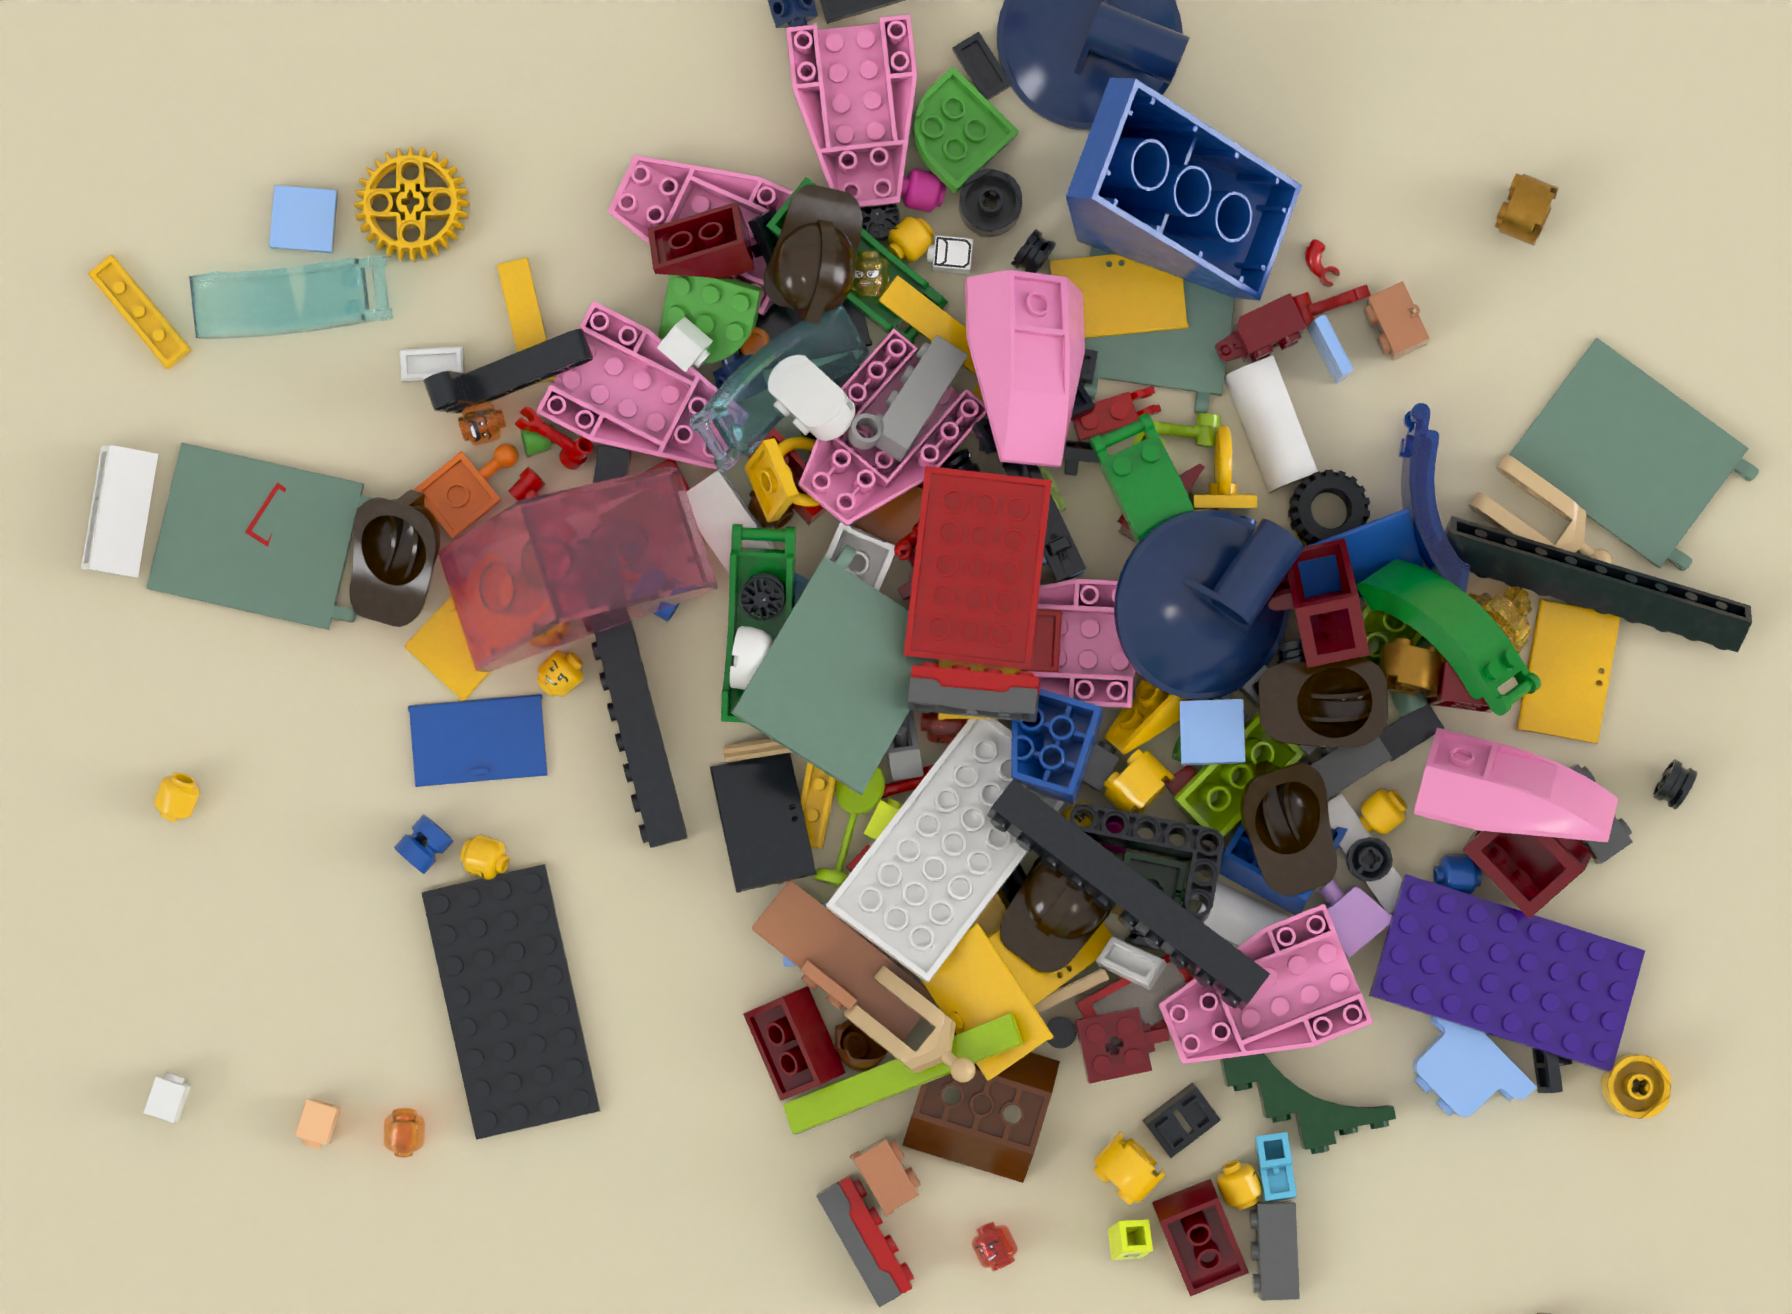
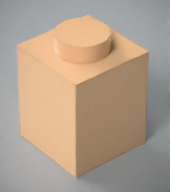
(317, 1123)

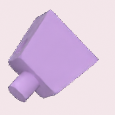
(1354, 916)

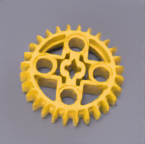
(372, 193)

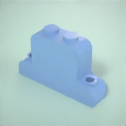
(1466, 1070)

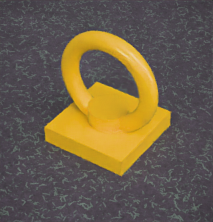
(773, 478)
(1223, 492)

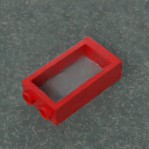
(1126, 994)

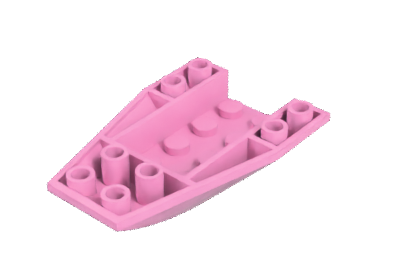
(857, 102)
(668, 190)
(1027, 359)
(631, 393)
(1090, 651)
(1510, 791)
(1298, 1006)

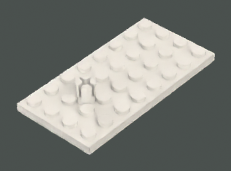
(937, 855)

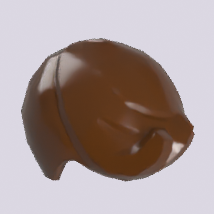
(857, 1048)

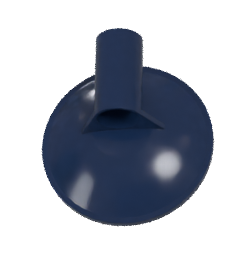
(1069, 49)
(1197, 601)

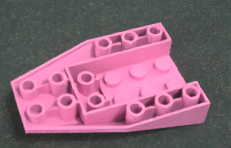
(859, 481)

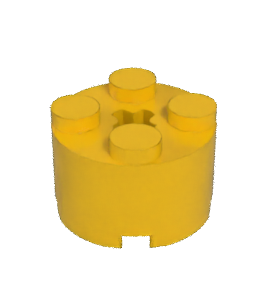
(1139, 783)
(1654, 1086)
(1128, 1168)

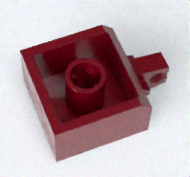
(1262, 331)
(1136, 1042)

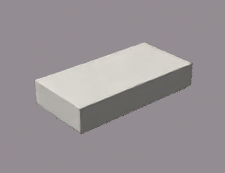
(422, 363)
(1131, 963)

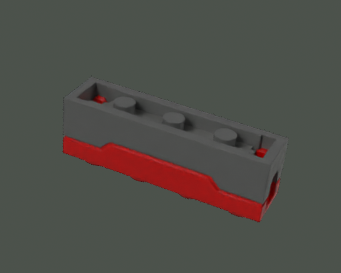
(974, 692)
(865, 1241)

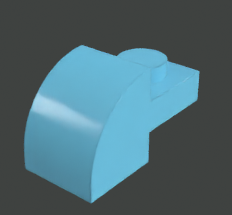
(1275, 1166)

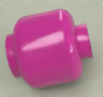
(922, 190)

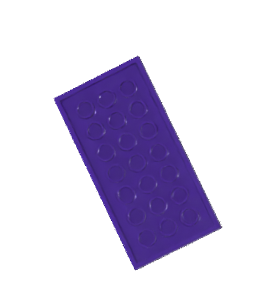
(1507, 973)

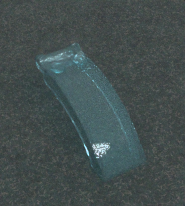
(288, 299)
(745, 407)

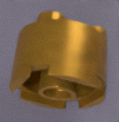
(1527, 210)
(1411, 667)

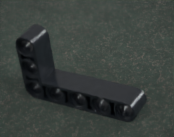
(455, 391)
(1161, 845)

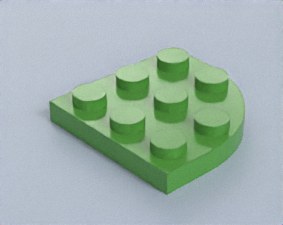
(958, 129)
(717, 306)

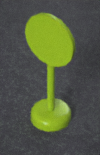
(855, 804)

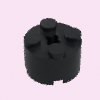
(996, 186)

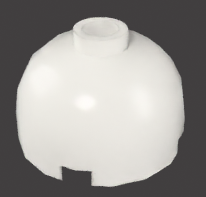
(748, 652)

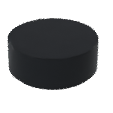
(1063, 1032)

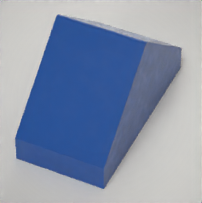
(1178, 194)

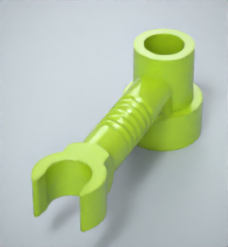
(1204, 429)

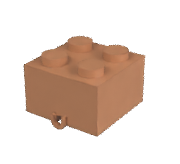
(1398, 325)
(887, 1175)

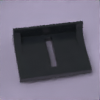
(1169, 1130)

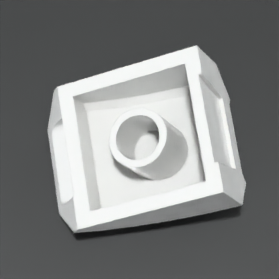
(872, 554)

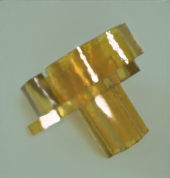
(1509, 613)

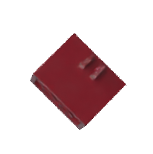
(1330, 622)
(1528, 866)

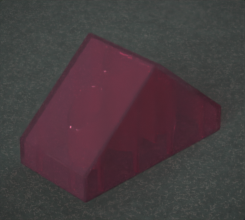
(575, 565)

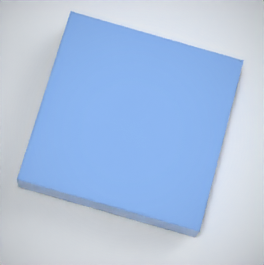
(303, 219)
(1330, 348)
(1212, 732)

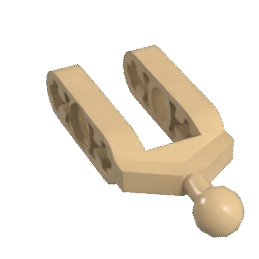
(1573, 535)
(935, 1048)

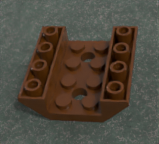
(975, 1128)

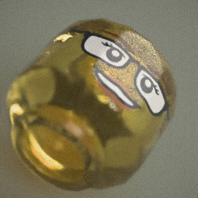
(871, 274)

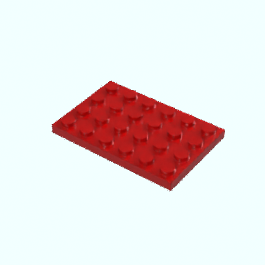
(977, 567)

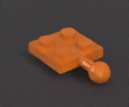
(460, 493)

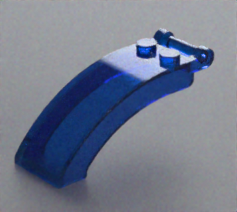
(1418, 495)

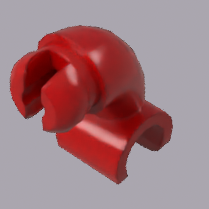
(1313, 257)
(905, 546)

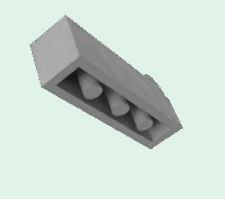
(914, 403)

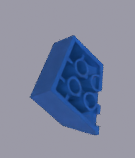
(1057, 747)
(1242, 868)

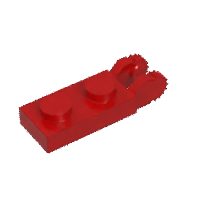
(1113, 414)

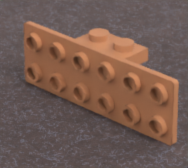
(836, 958)

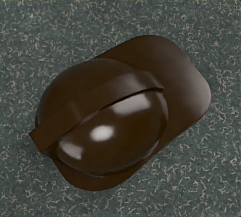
(815, 252)
(393, 558)
(1324, 703)
(1289, 827)
(1049, 920)

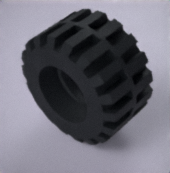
(1327, 482)

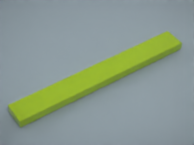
(896, 1078)

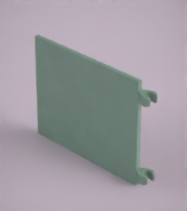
(1170, 357)
(1631, 454)
(213, 560)
(835, 676)

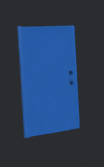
(1369, 550)
(467, 737)

